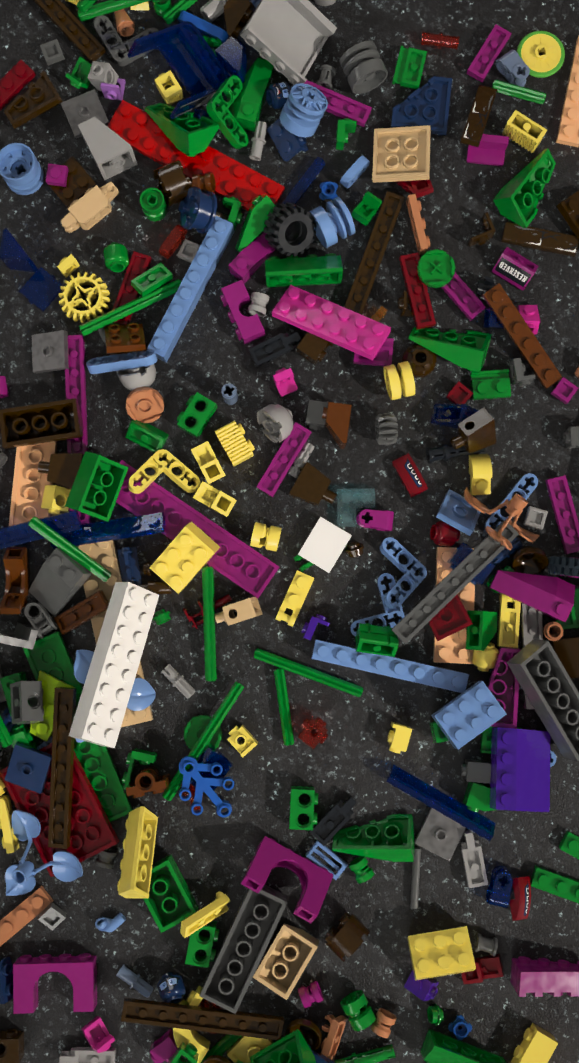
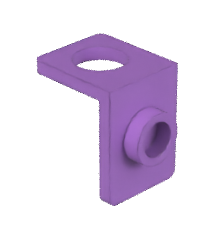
(113, 91)

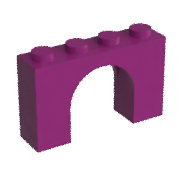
(313, 879)
(78, 969)

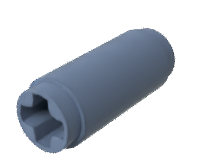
(229, 388)

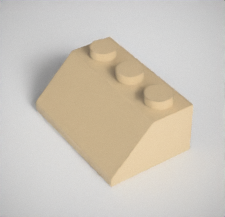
(286, 960)

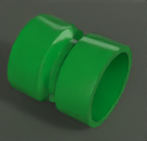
(153, 204)
(359, 1012)

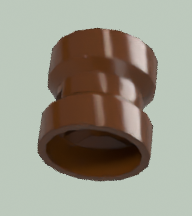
(204, 182)

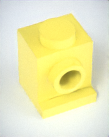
(169, 88)
(399, 737)
(248, 745)

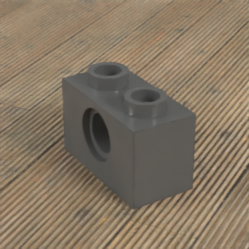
(20, 709)

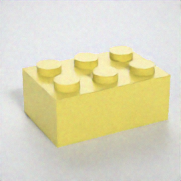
(184, 557)
(441, 953)

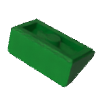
(146, 435)

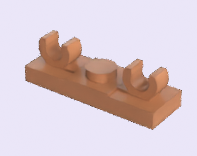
(331, 1042)

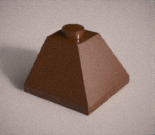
(337, 421)

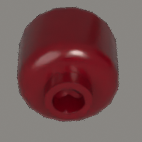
(444, 534)

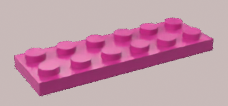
(331, 322)

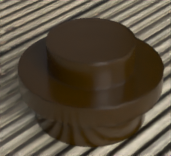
(354, 549)

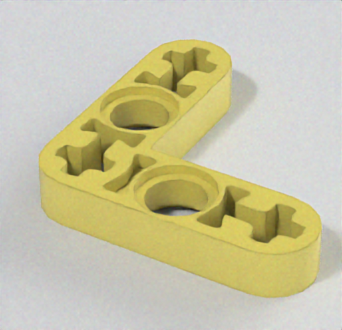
(161, 466)

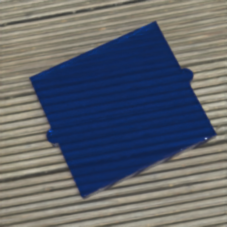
(41, 289)

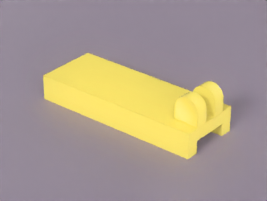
(205, 915)

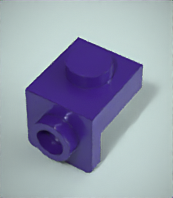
(309, 628)
(424, 989)

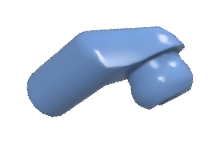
(109, 924)

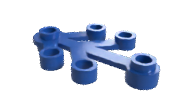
(204, 784)

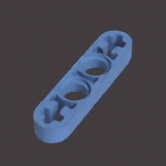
(121, 361)
(521, 483)

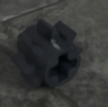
(484, 285)

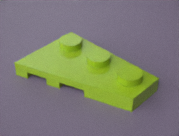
(45, 728)

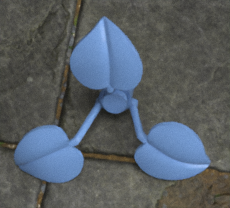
(141, 694)
(20, 877)

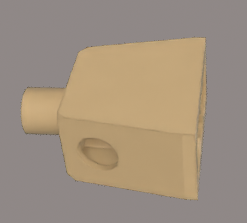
(245, 610)

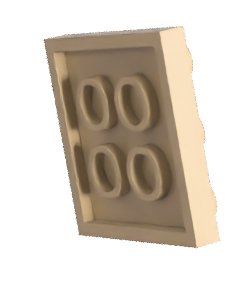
(401, 154)

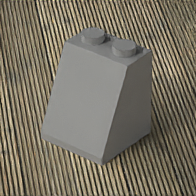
(107, 148)

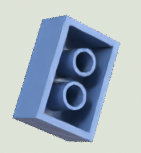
(468, 714)

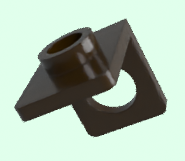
(484, 237)
(403, 305)

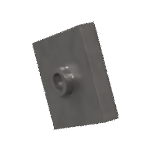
(83, 107)
(50, 351)
(439, 834)

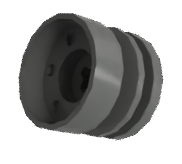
(363, 67)

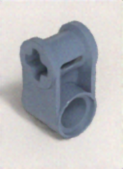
(513, 67)

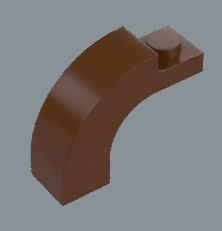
(17, 580)

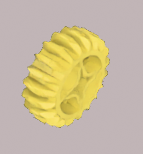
(91, 293)

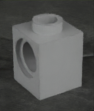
(102, 73)

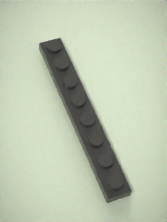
(451, 585)

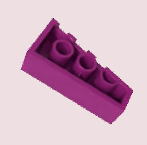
(505, 687)
(544, 977)

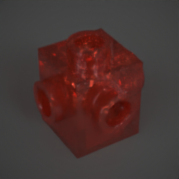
(313, 739)

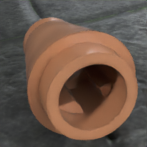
(124, 24)
(557, 631)

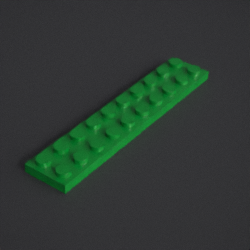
(53, 658)

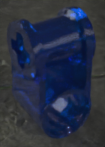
(499, 890)

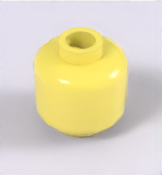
(485, 659)

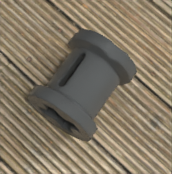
(326, 77)
(485, 944)

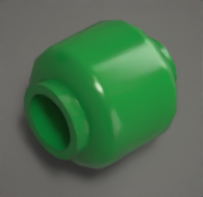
(116, 257)

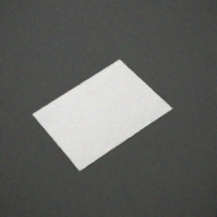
(324, 544)

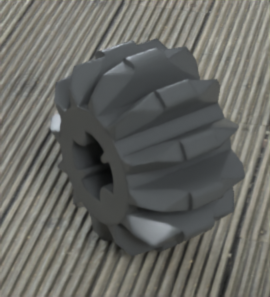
(386, 429)

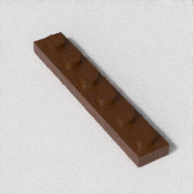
(522, 335)

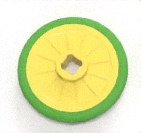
(551, 49)

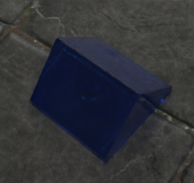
(14, 255)

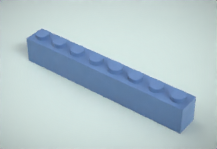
(191, 288)
(390, 666)

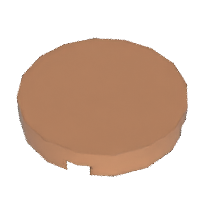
(144, 404)

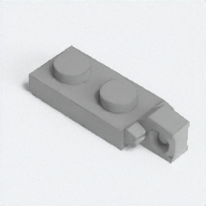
(473, 861)
(87, 1055)

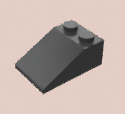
(58, 581)

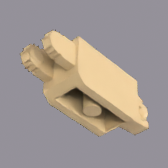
(90, 208)

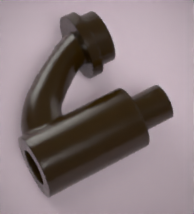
(157, 587)

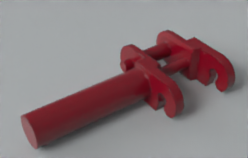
(218, 603)

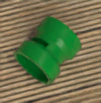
(161, 6)
(361, 869)

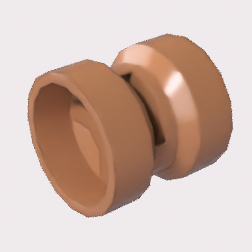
(383, 1023)

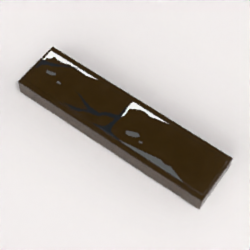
(478, 116)
(540, 239)

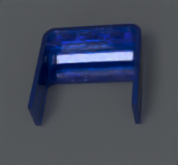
(190, 60)

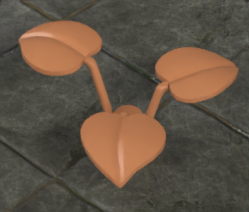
(514, 508)

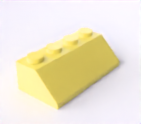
(138, 854)

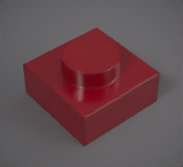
(459, 394)

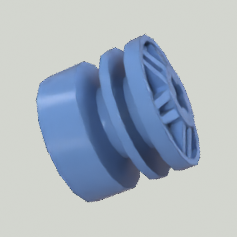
(303, 110)
(20, 169)
(333, 222)

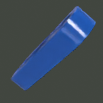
(203, 26)

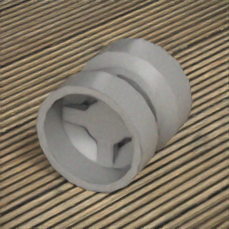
(258, 304)

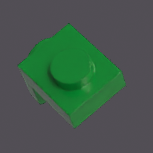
(80, 73)
(236, 208)
(367, 208)

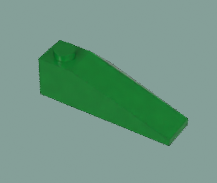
(250, 101)
(186, 132)
(522, 193)
(459, 348)
(383, 839)

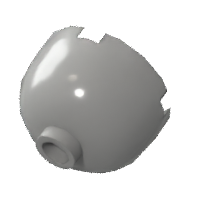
(137, 377)
(276, 421)

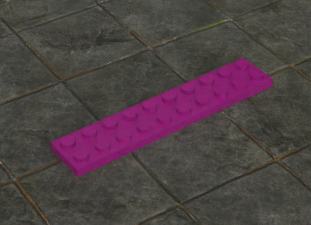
(233, 559)

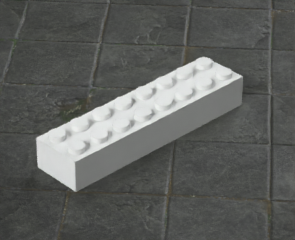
(114, 665)

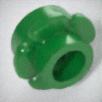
(161, 617)
(435, 1014)

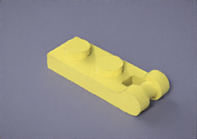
(295, 597)
(508, 622)
(9, 840)

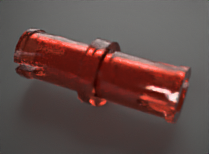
(440, 40)

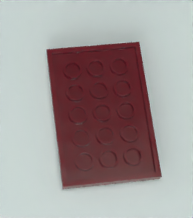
(89, 823)

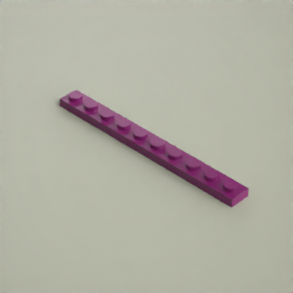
(76, 388)

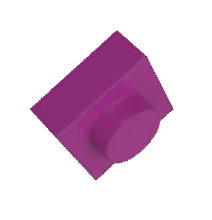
(57, 175)
(564, 390)

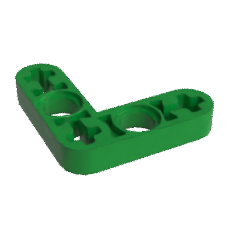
(238, 138)

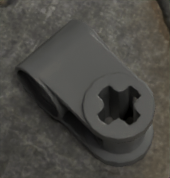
(41, 620)

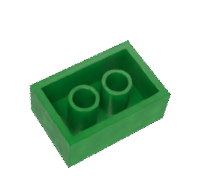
(96, 486)
(169, 895)

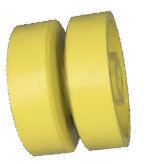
(399, 381)

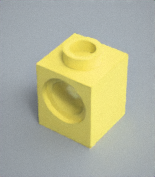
(52, 493)

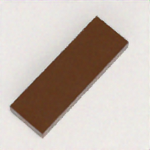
(82, 612)

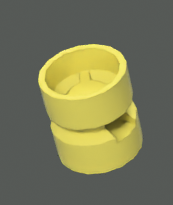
(265, 536)

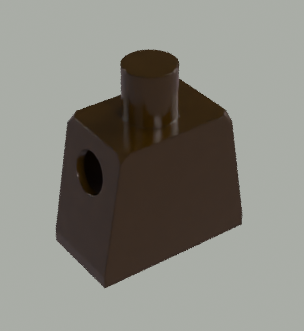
(475, 432)
(62, 468)
(312, 486)

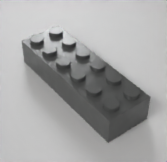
(550, 693)
(243, 947)

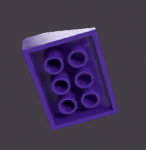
(520, 770)

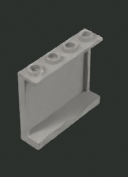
(288, 35)

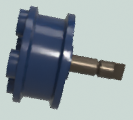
(199, 210)

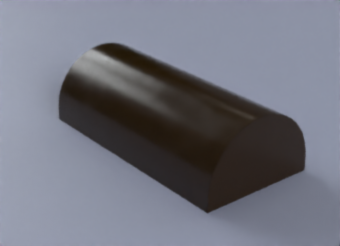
(41, 423)

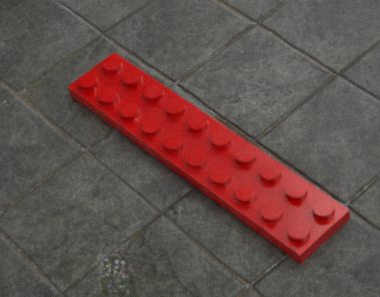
(230, 176)

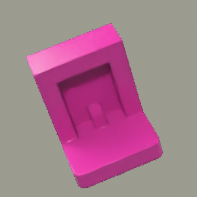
(531, 316)
(285, 381)
(98, 1035)

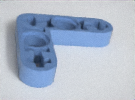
(408, 576)
(389, 612)

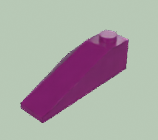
(543, 593)

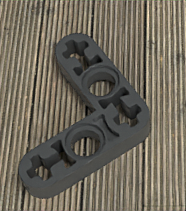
(119, 47)

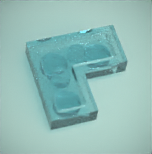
(349, 500)

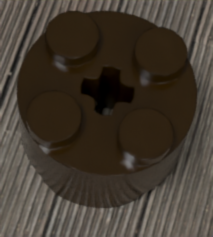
(172, 182)
(347, 936)

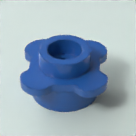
(332, 186)
(464, 1031)

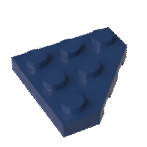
(426, 107)

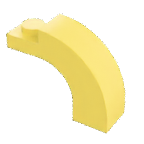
(192, 1036)

